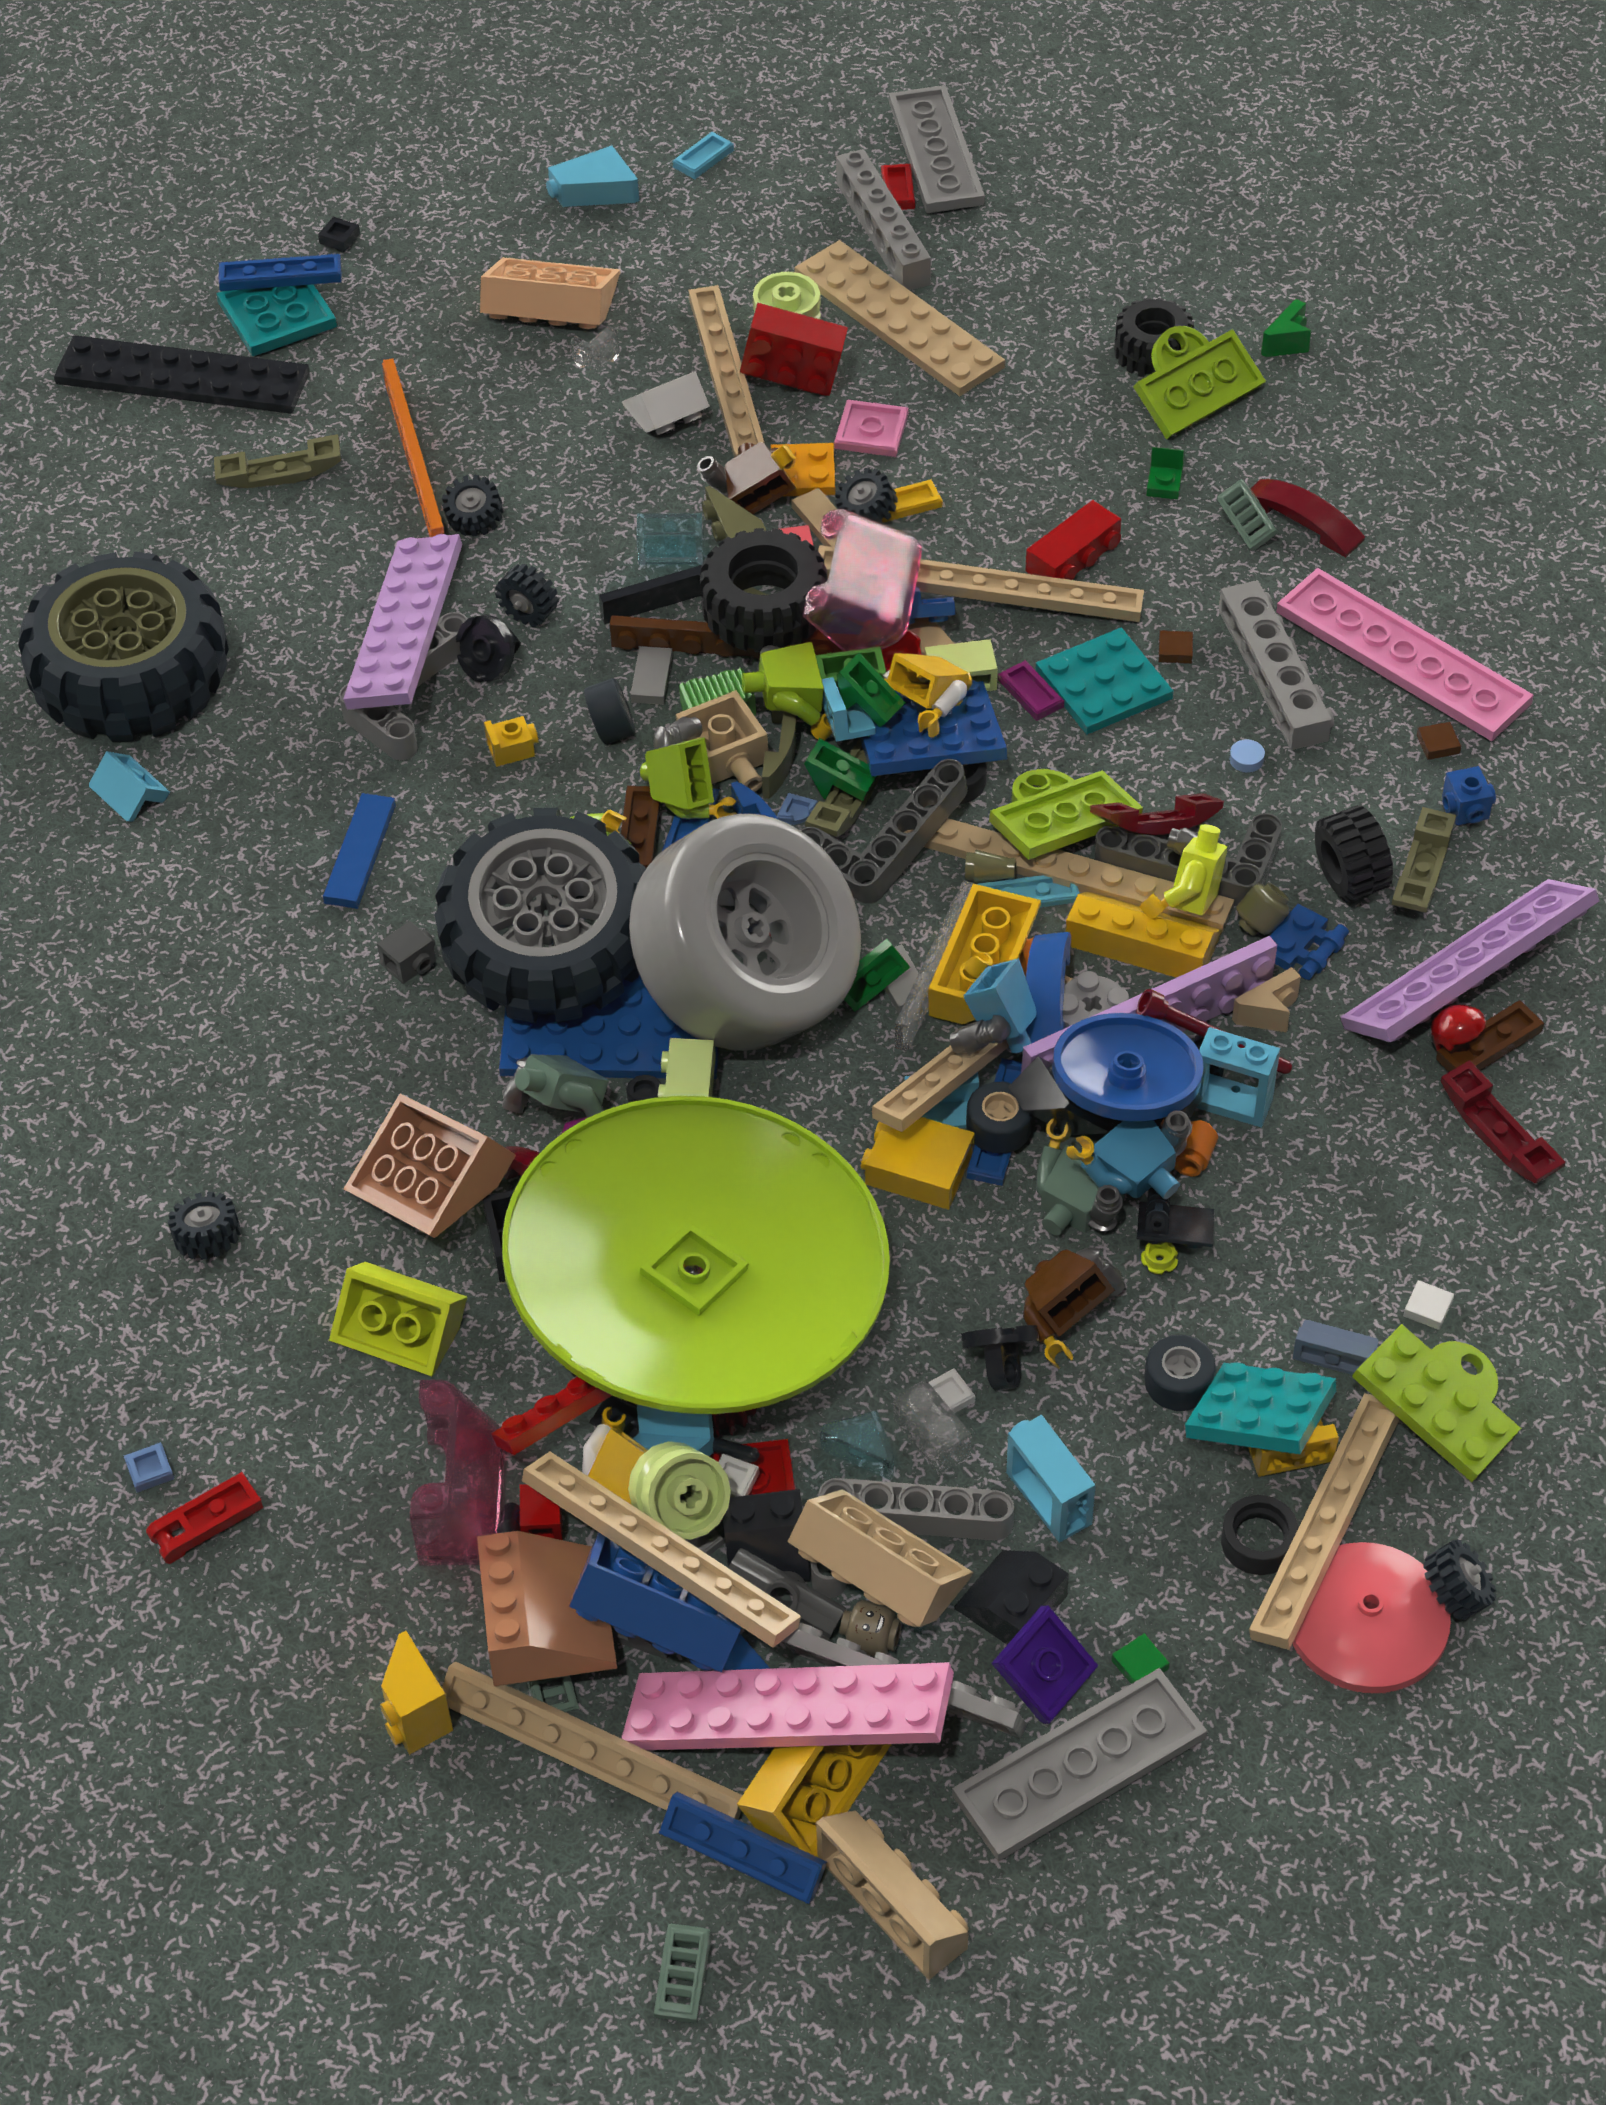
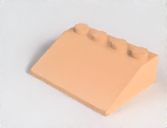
(548, 292)

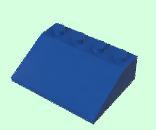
(651, 1606)

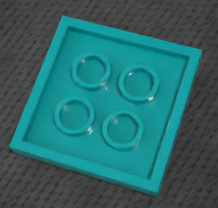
(276, 315)
(1104, 680)
(1261, 1408)

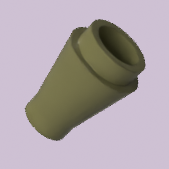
(988, 867)

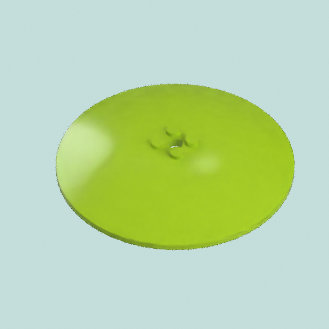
(710, 1183)

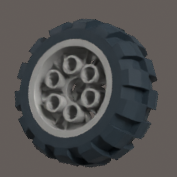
(540, 859)

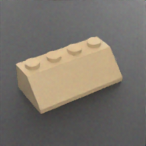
(878, 1557)
(891, 1892)

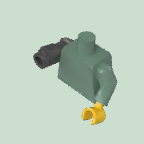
(556, 1083)
(1070, 1193)

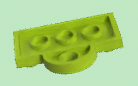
(1196, 379)
(1056, 811)
(1440, 1398)

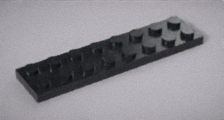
(182, 374)

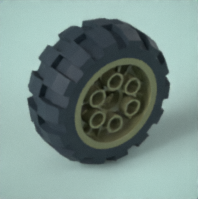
(123, 646)

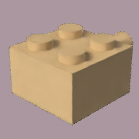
(732, 739)

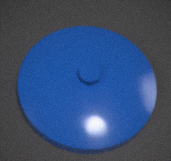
(1127, 1066)

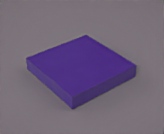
(1045, 1664)

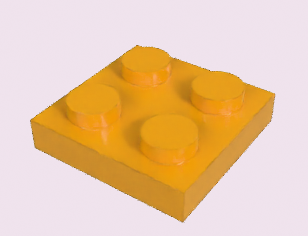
(812, 468)

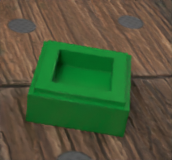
(1139, 1659)

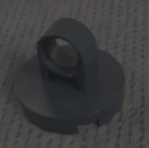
(486, 647)
(1001, 1352)

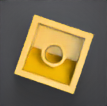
(413, 1699)

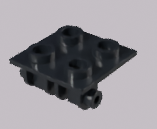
(1177, 1224)

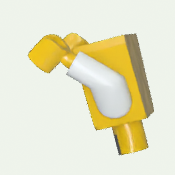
(930, 683)
(611, 1455)

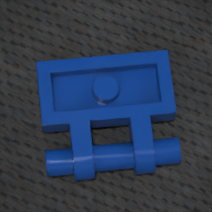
(1298, 933)

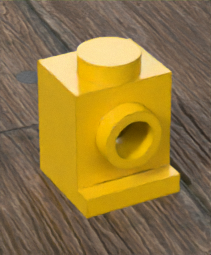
(510, 740)

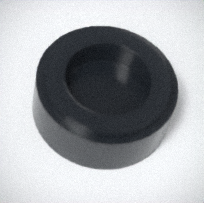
(642, 1088)

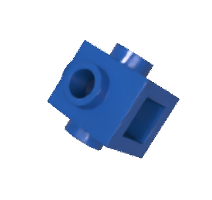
(1468, 795)

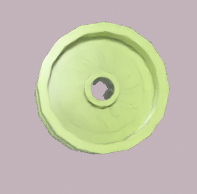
(789, 292)
(680, 1489)

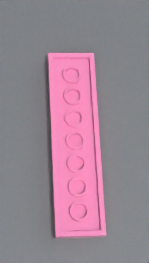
(1405, 654)
(790, 1707)

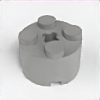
(1089, 996)

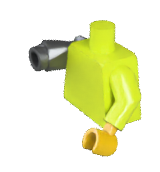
(1197, 873)

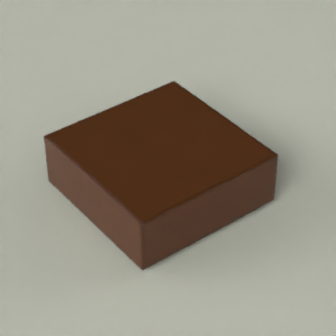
(1175, 646)
(1438, 740)

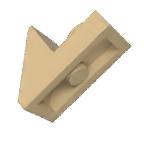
(1268, 1003)

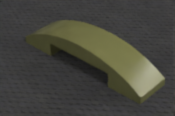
(287, 468)
(778, 764)
(840, 808)
(1424, 860)

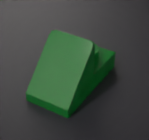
(1288, 332)
(1165, 473)
(864, 685)
(835, 767)
(875, 973)

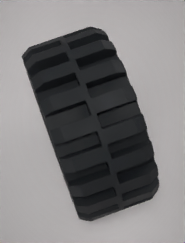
(755, 561)

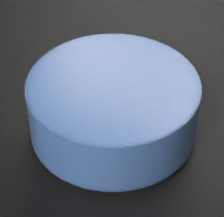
(1247, 755)

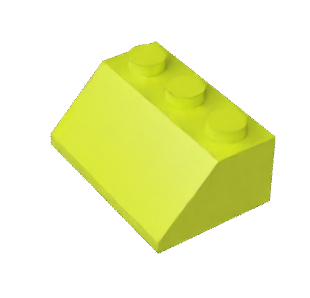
(396, 1317)

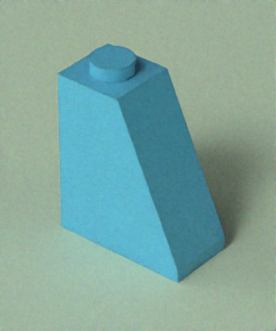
(593, 180)

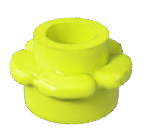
(1166, 1251)

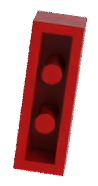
(1074, 543)

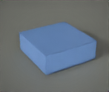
(148, 1467)

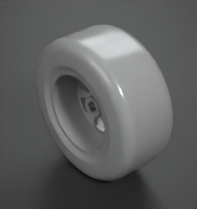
(798, 901)

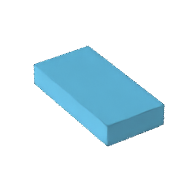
(703, 155)

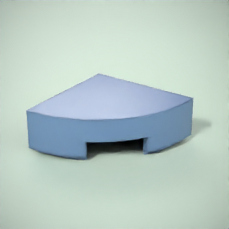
(796, 808)

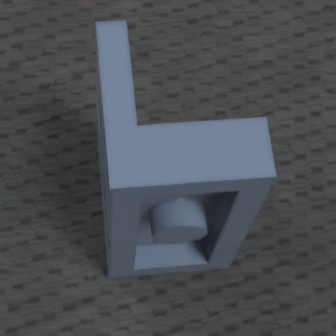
(1332, 1347)

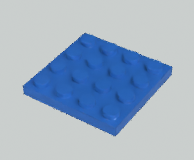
(966, 735)

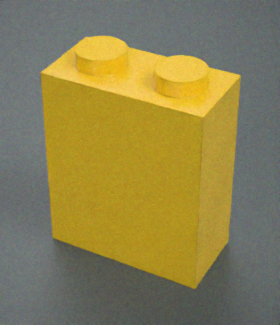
(920, 1162)

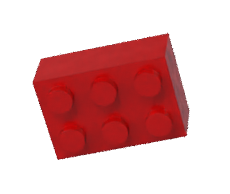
(793, 349)

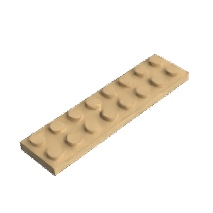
(901, 318)

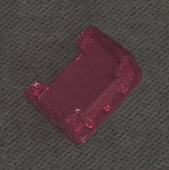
(868, 583)
(470, 1502)

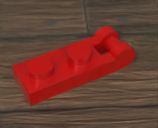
(204, 1517)

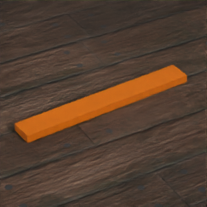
(412, 449)

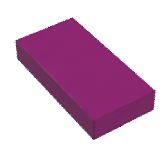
(1031, 690)

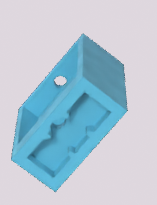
(1231, 1097)
(1050, 1478)

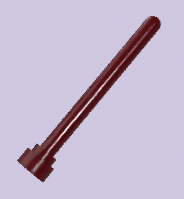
(1159, 1009)

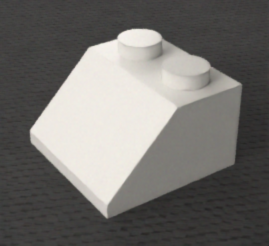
(668, 403)

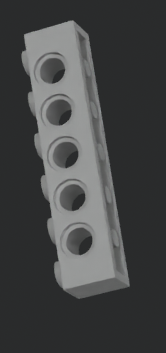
(883, 220)
(1275, 665)

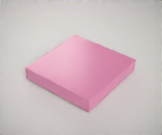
(871, 428)

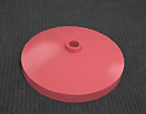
(1373, 1621)

